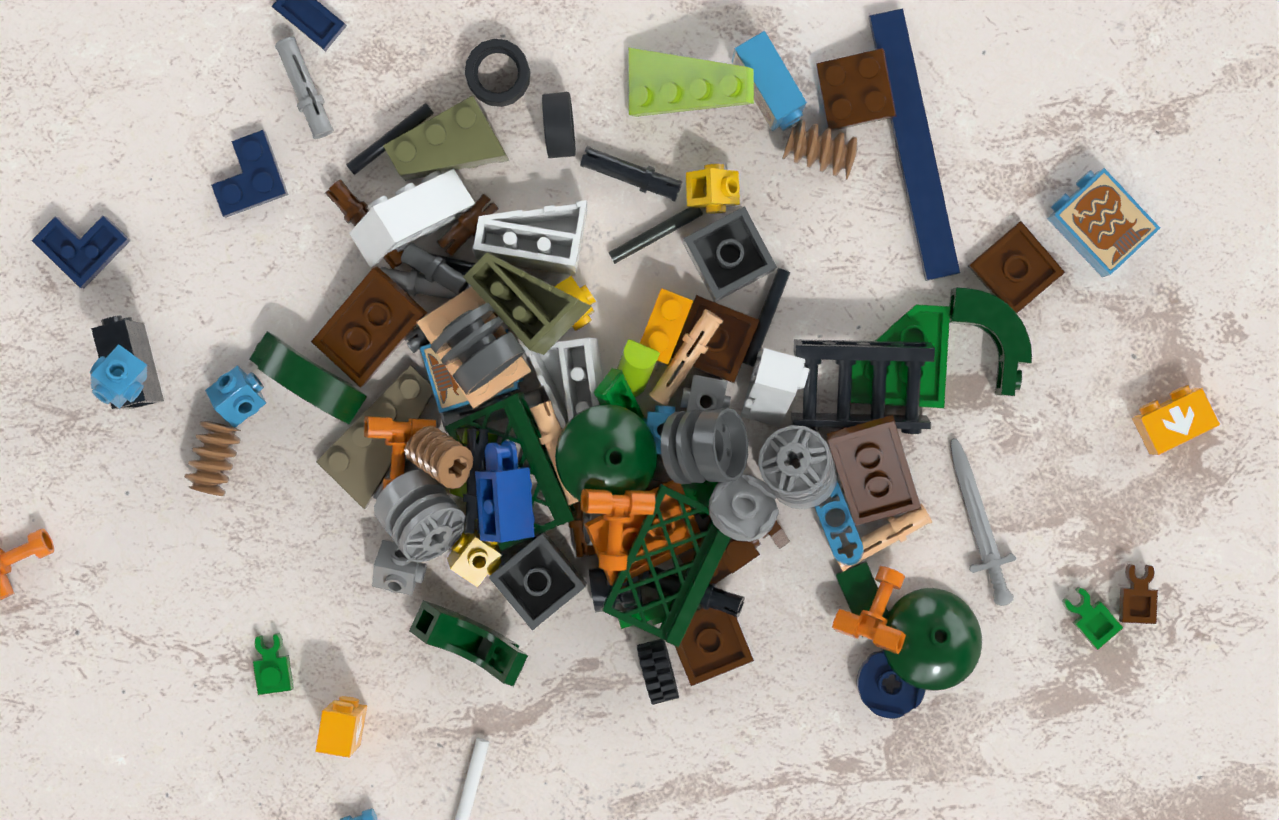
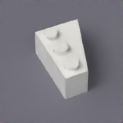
(410, 215)
(534, 238)
(569, 375)
(773, 386)

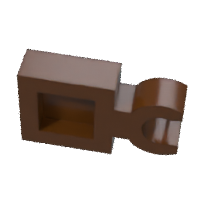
(1138, 602)

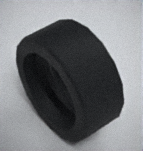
(503, 47)
(558, 125)

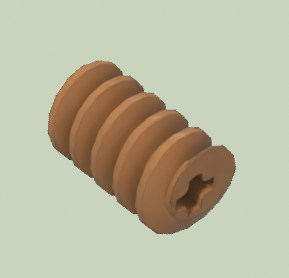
(821, 148)
(440, 456)
(212, 458)

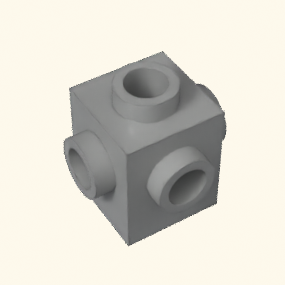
(705, 386)
(394, 571)

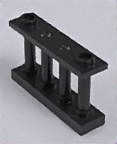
(880, 356)

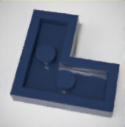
(260, 178)
(85, 256)

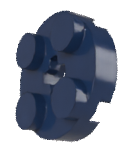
(874, 693)

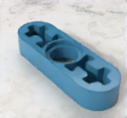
(853, 538)

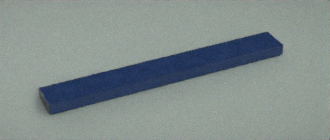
(915, 148)

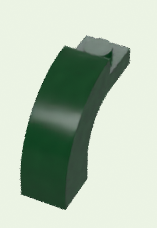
(1002, 325)
(307, 378)
(470, 640)

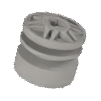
(810, 482)
(419, 516)

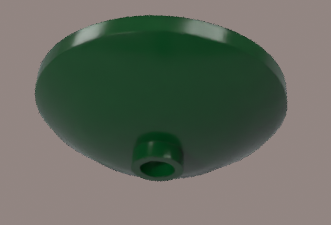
(591, 438)
(924, 660)

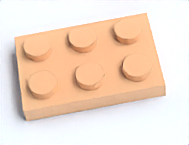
(436, 321)

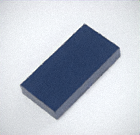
(312, 20)

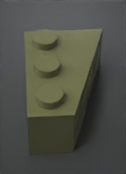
(446, 142)
(525, 303)

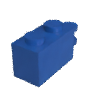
(504, 496)

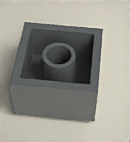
(729, 254)
(538, 580)

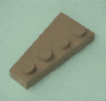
(363, 462)

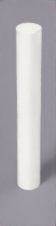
(472, 779)

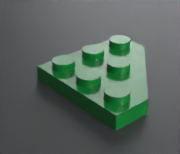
(918, 324)

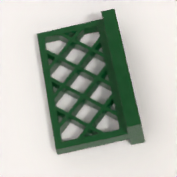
(541, 466)
(693, 584)

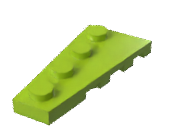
(680, 84)

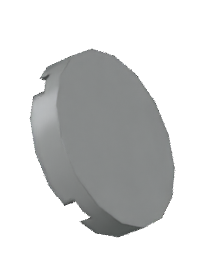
(743, 508)

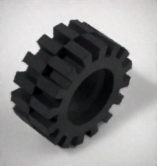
(657, 671)

